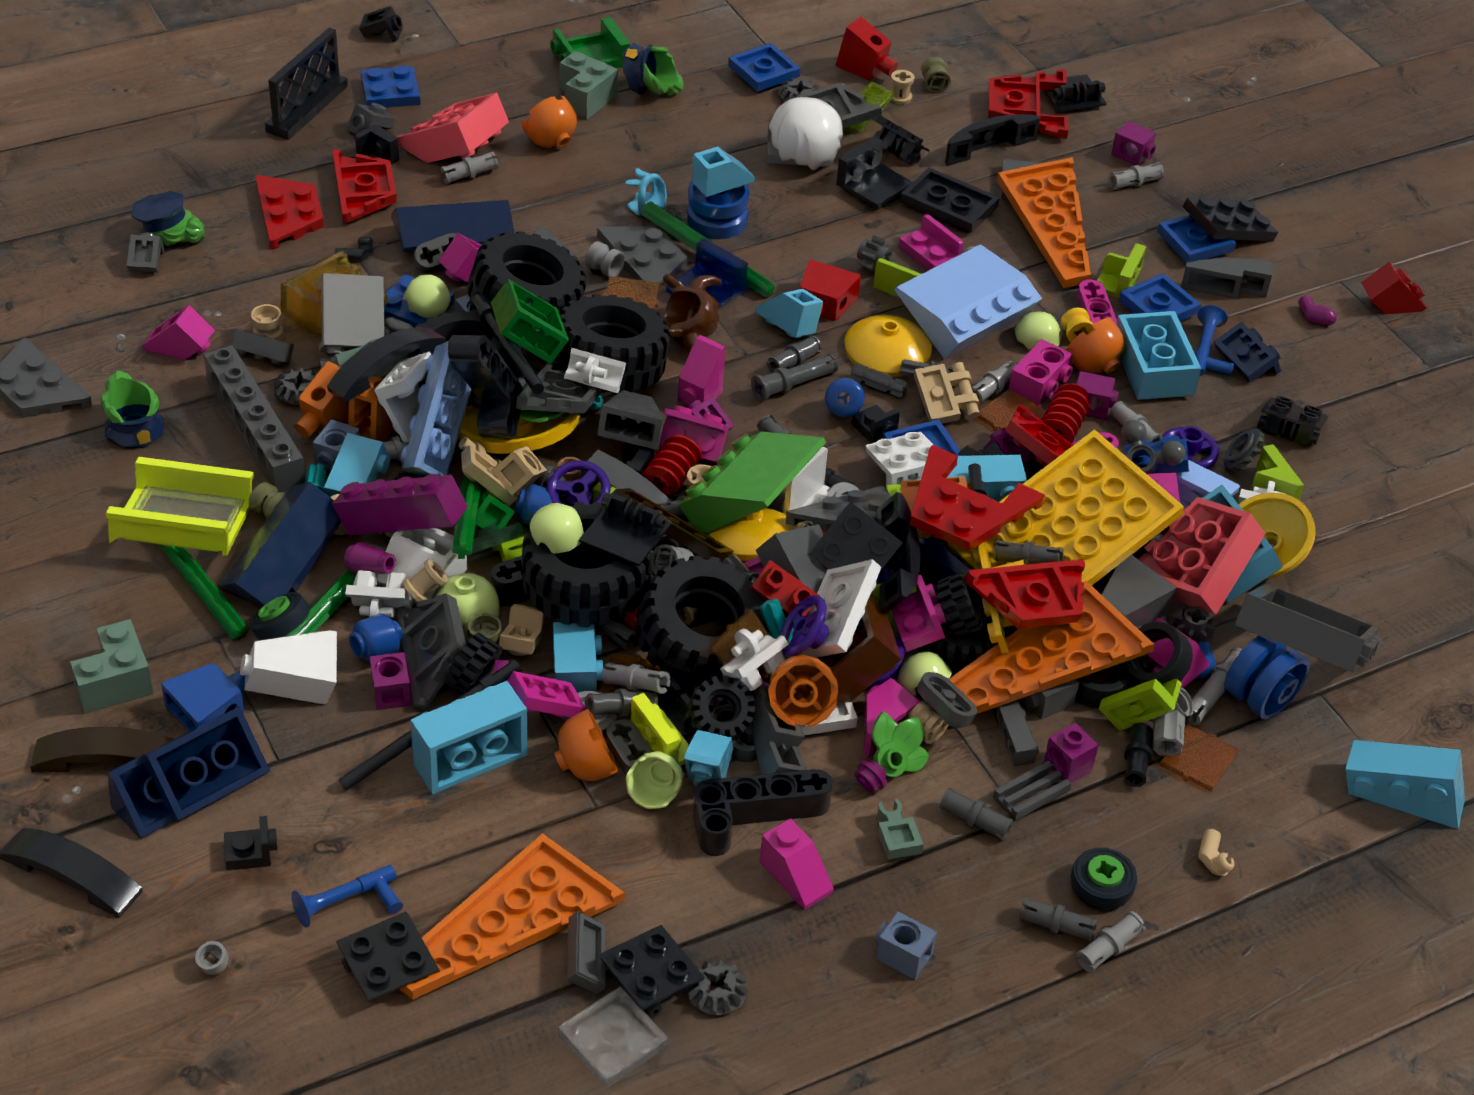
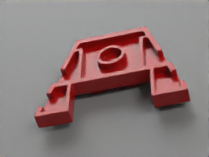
(1022, 96)
(960, 513)

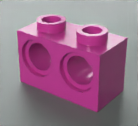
(1041, 372)

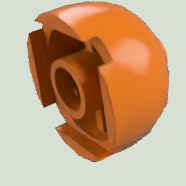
(551, 123)
(1099, 349)
(803, 691)
(584, 749)

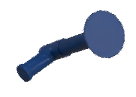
(1211, 317)
(307, 906)

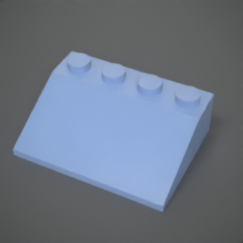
(968, 299)
(438, 417)

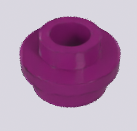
(871, 776)

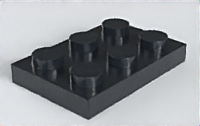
(949, 199)
(1230, 219)

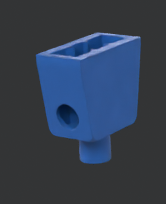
(203, 695)

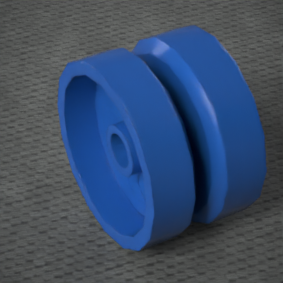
(719, 214)
(1266, 676)

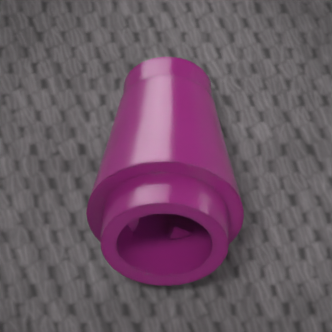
(368, 558)

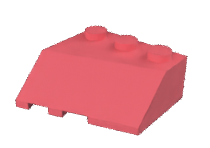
(456, 129)
(1205, 552)

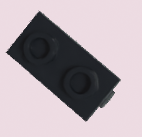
(675, 706)

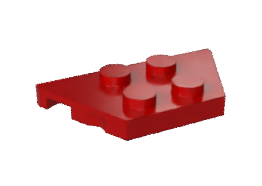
(363, 184)
(288, 208)
(1035, 435)
(1033, 592)

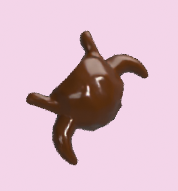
(691, 309)

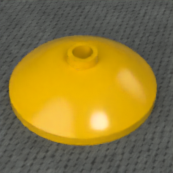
(885, 341)
(1286, 524)
(751, 532)

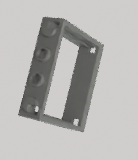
(1308, 627)

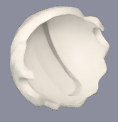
(806, 132)

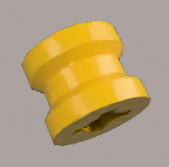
(1075, 322)

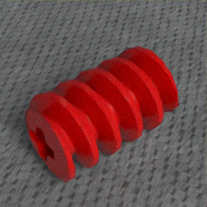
(1067, 410)
(671, 463)

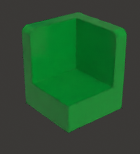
(492, 512)

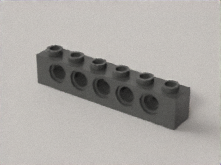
(254, 419)

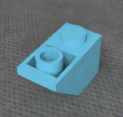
(718, 172)
(793, 312)
(708, 756)

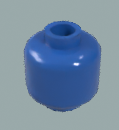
(852, 389)
(530, 501)
(375, 637)

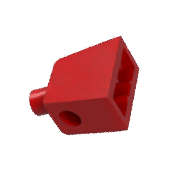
(865, 51)
(833, 286)

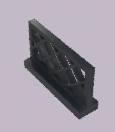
(314, 93)

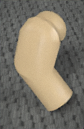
(1210, 856)

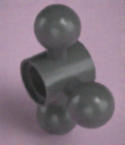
(1171, 452)

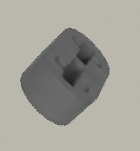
(430, 247)
(622, 751)

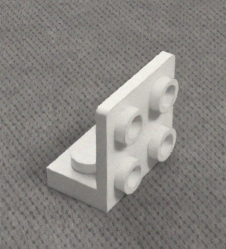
(400, 392)
(901, 457)
(807, 485)

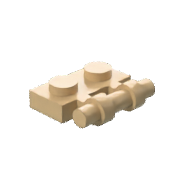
(938, 396)
(478, 467)

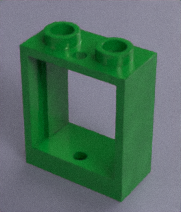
(530, 325)

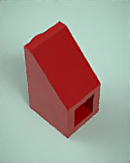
(1392, 291)

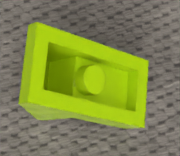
(1275, 468)

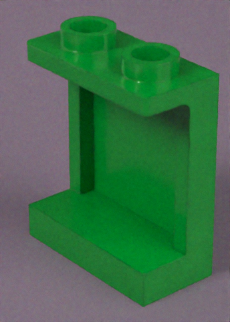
(602, 46)

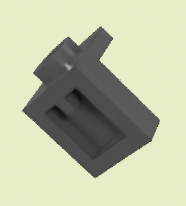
(144, 253)

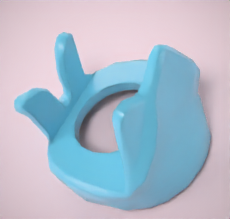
(657, 195)

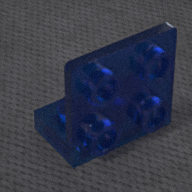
(719, 263)

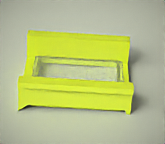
(183, 505)

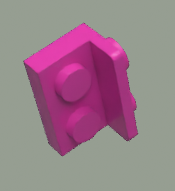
(931, 243)
(705, 431)
(918, 618)
(546, 694)

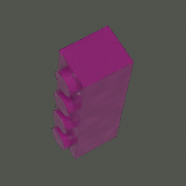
(400, 504)

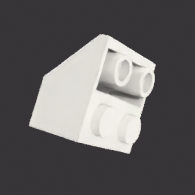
(415, 547)

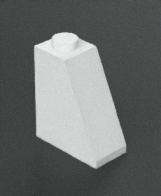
(293, 666)

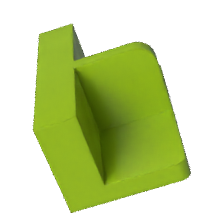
(1120, 271)

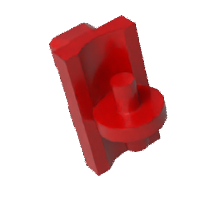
(780, 585)

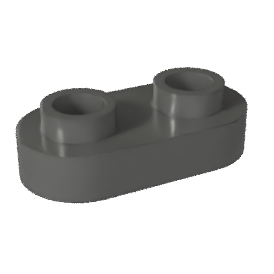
(947, 699)

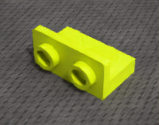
(657, 728)

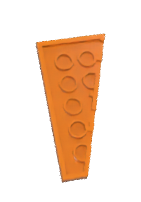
(1051, 212)
(1053, 655)
(514, 910)

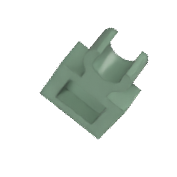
(898, 834)

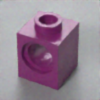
(1134, 143)
(1100, 393)
(390, 681)
(1071, 752)

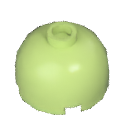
(473, 595)

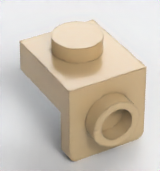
(523, 631)

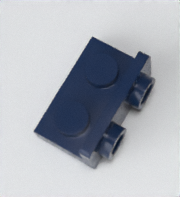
(1248, 352)

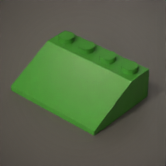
(747, 478)

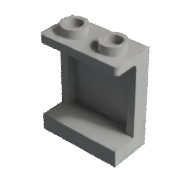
(350, 311)

